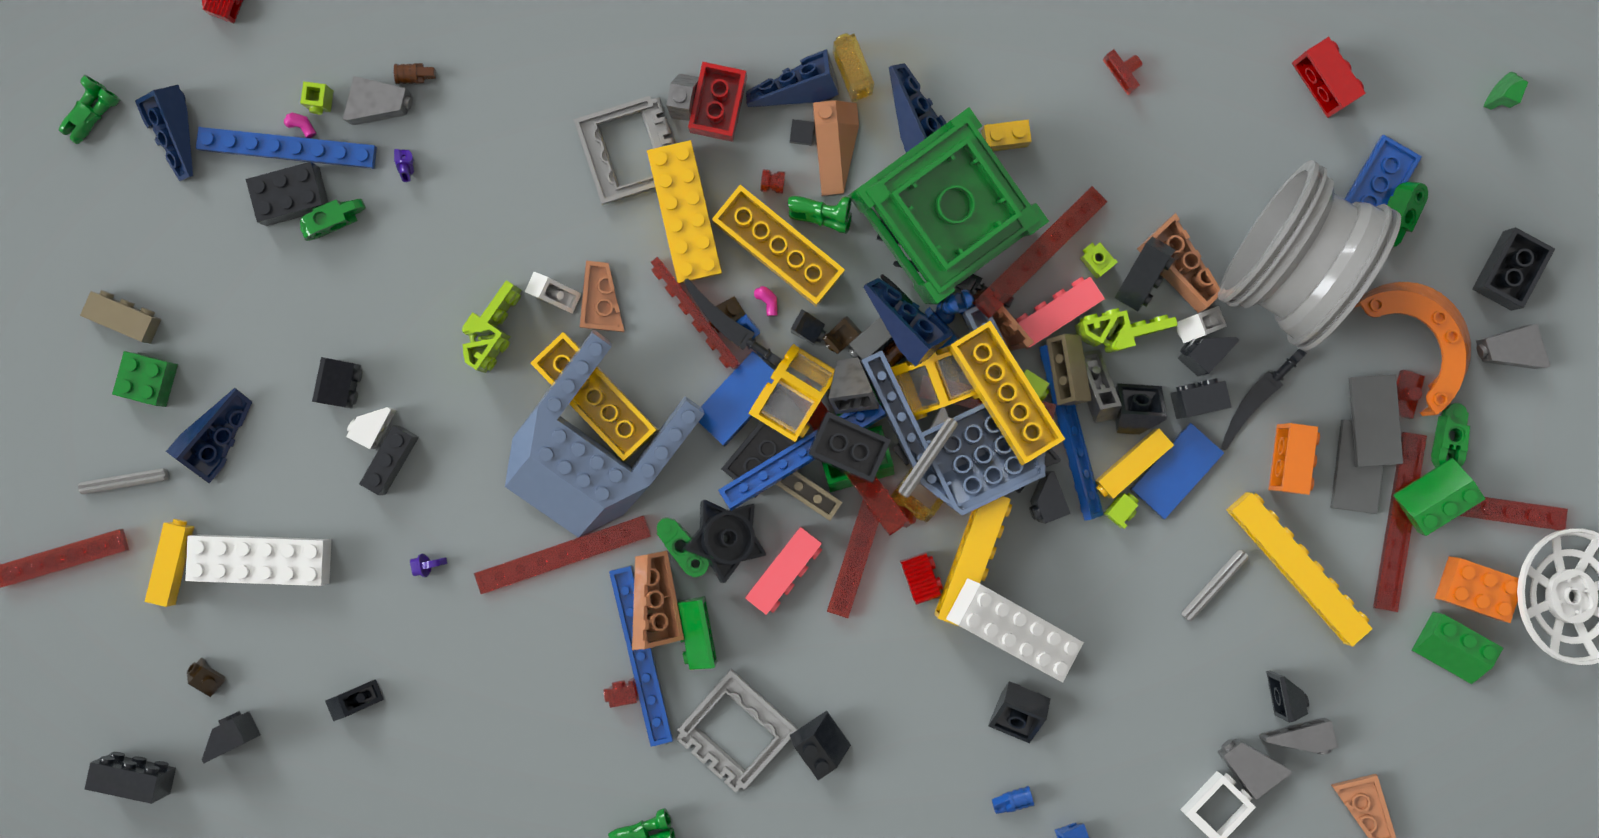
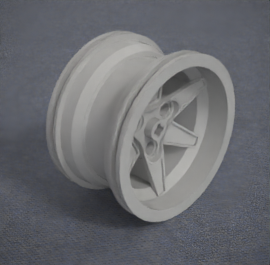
(1310, 256)

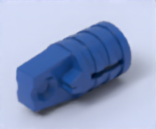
(1013, 800)

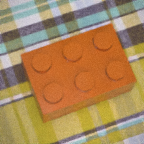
(1294, 458)
(1478, 589)

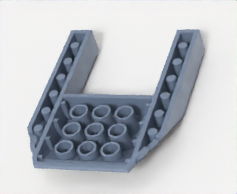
(976, 458)
(570, 472)

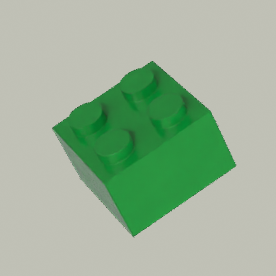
(145, 379)

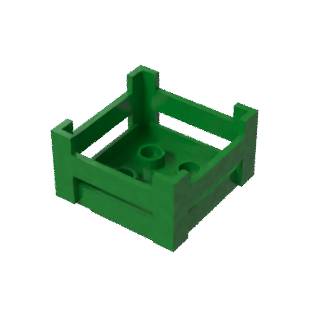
(947, 207)

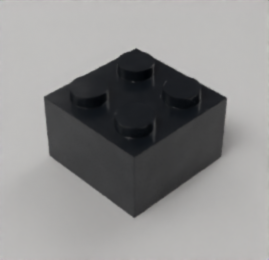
(1199, 400)

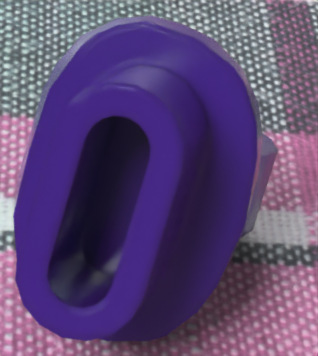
(404, 164)
(423, 565)

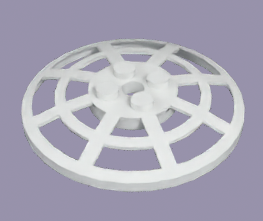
(1557, 595)

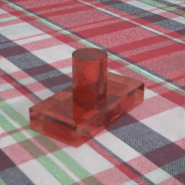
(1123, 70)
(1409, 392)

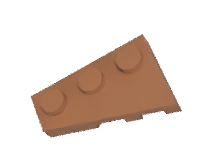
(599, 299)
(1010, 330)
(1367, 805)

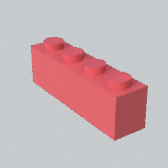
(1061, 310)
(783, 571)

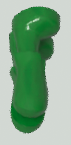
(83, 116)
(809, 210)
(641, 830)

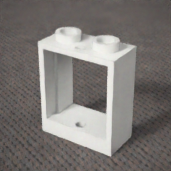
(1205, 793)

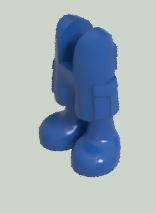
(954, 304)

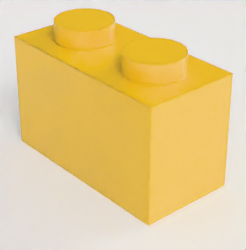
(1007, 135)

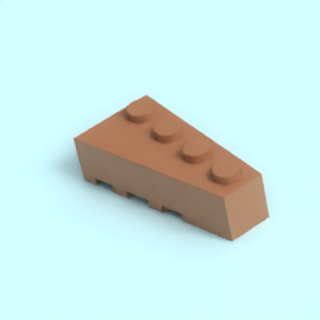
(1187, 272)
(655, 603)

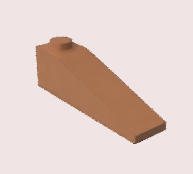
(836, 135)

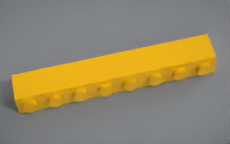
(1299, 569)

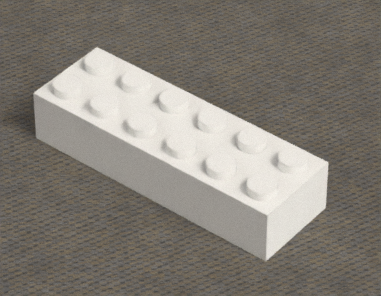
(258, 560)
(1014, 630)

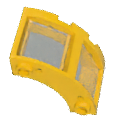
(934, 384)
(800, 388)

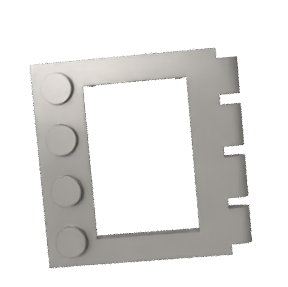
(597, 153)
(754, 705)

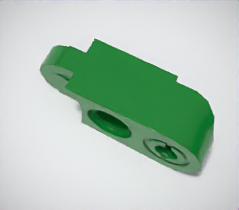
(1409, 201)
(330, 218)
(1453, 418)
(670, 532)

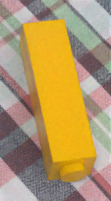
(1133, 463)
(169, 563)

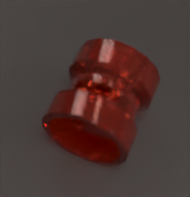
(773, 181)

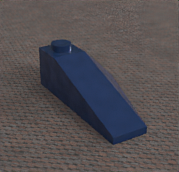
(806, 83)
(913, 110)
(168, 117)
(912, 330)
(209, 438)

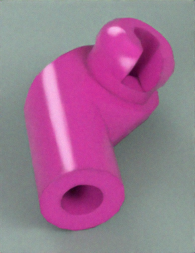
(297, 120)
(769, 298)

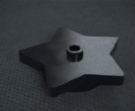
(740, 542)

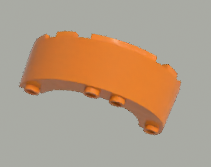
(1443, 320)

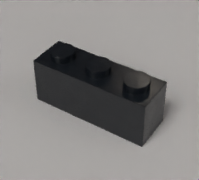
(1146, 274)
(389, 460)

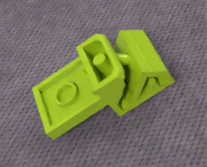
(1118, 327)
(482, 354)

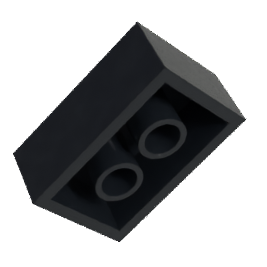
(286, 193)
(1513, 269)
(848, 447)
(757, 448)
(130, 777)

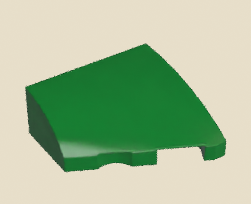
(1507, 91)

